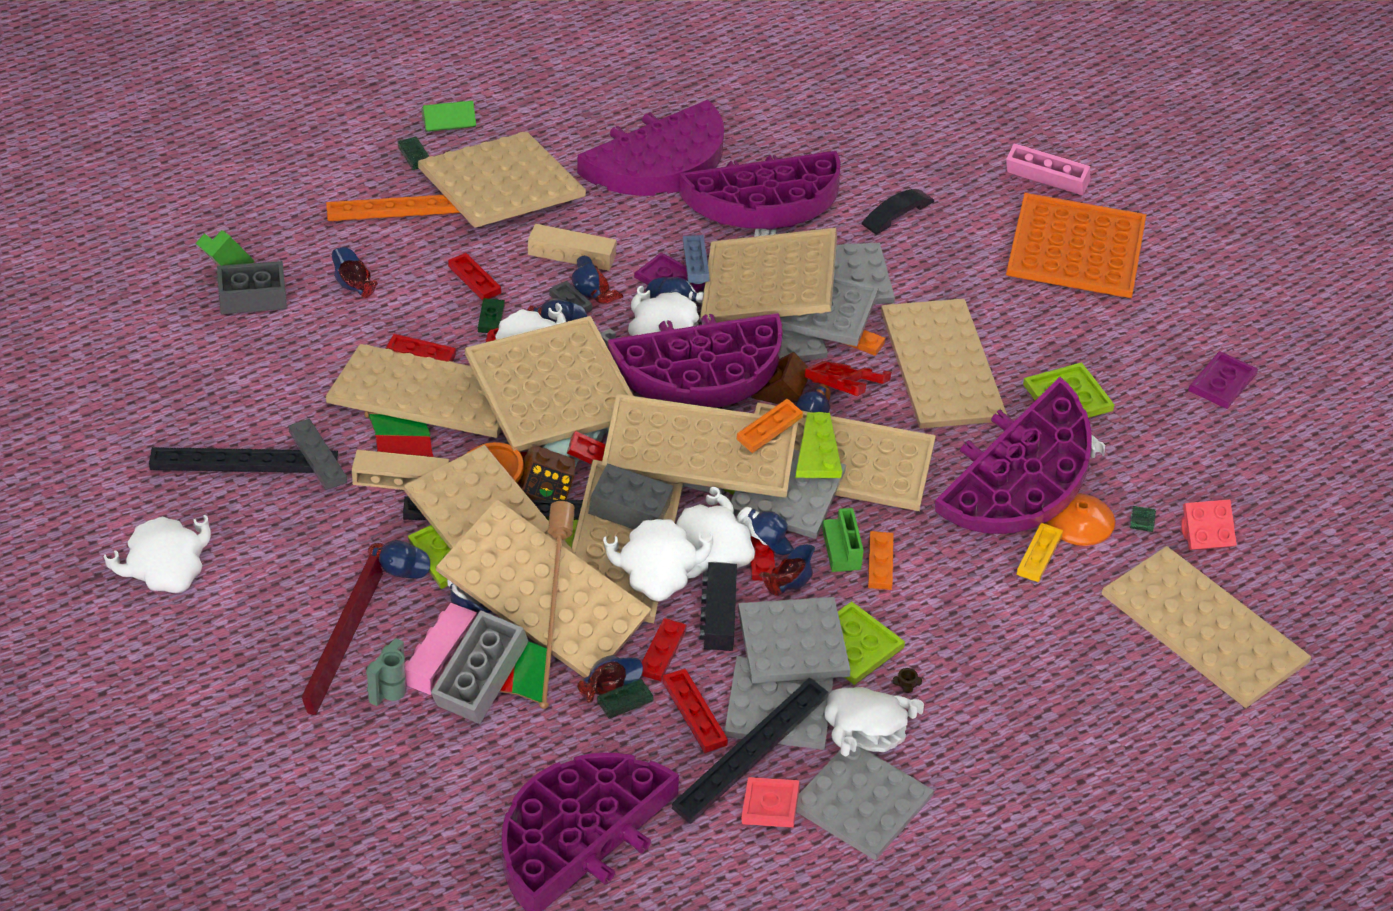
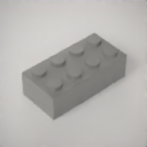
(479, 667)

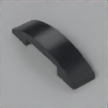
(895, 206)

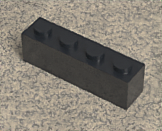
(720, 606)

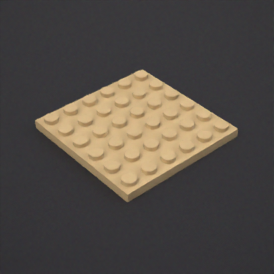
(501, 179)
(771, 275)
(549, 382)

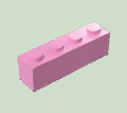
(1048, 169)
(438, 648)

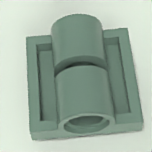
(387, 674)

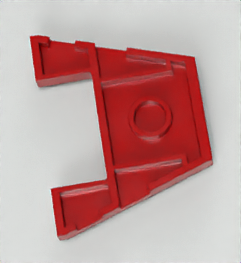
(844, 377)

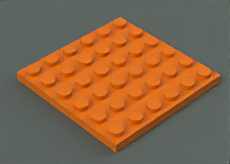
(1077, 245)

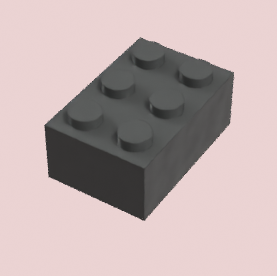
(251, 287)
(629, 497)

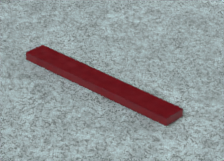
(342, 635)

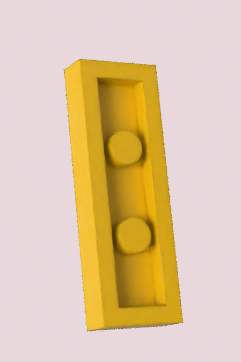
(1039, 552)

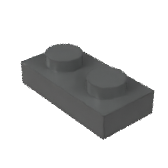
(568, 292)

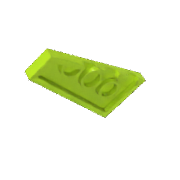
(818, 449)

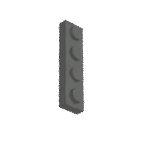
(317, 454)

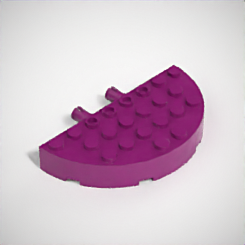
(656, 154)
(764, 192)
(701, 363)
(1027, 470)
(575, 818)

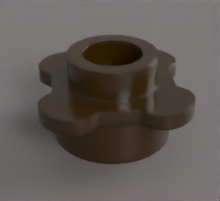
(912, 679)

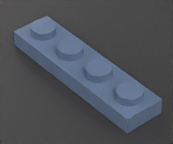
(696, 259)

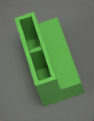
(448, 116)
(223, 250)
(843, 541)

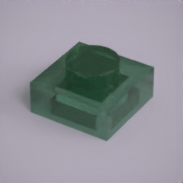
(1142, 518)

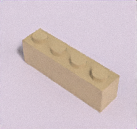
(570, 245)
(391, 469)

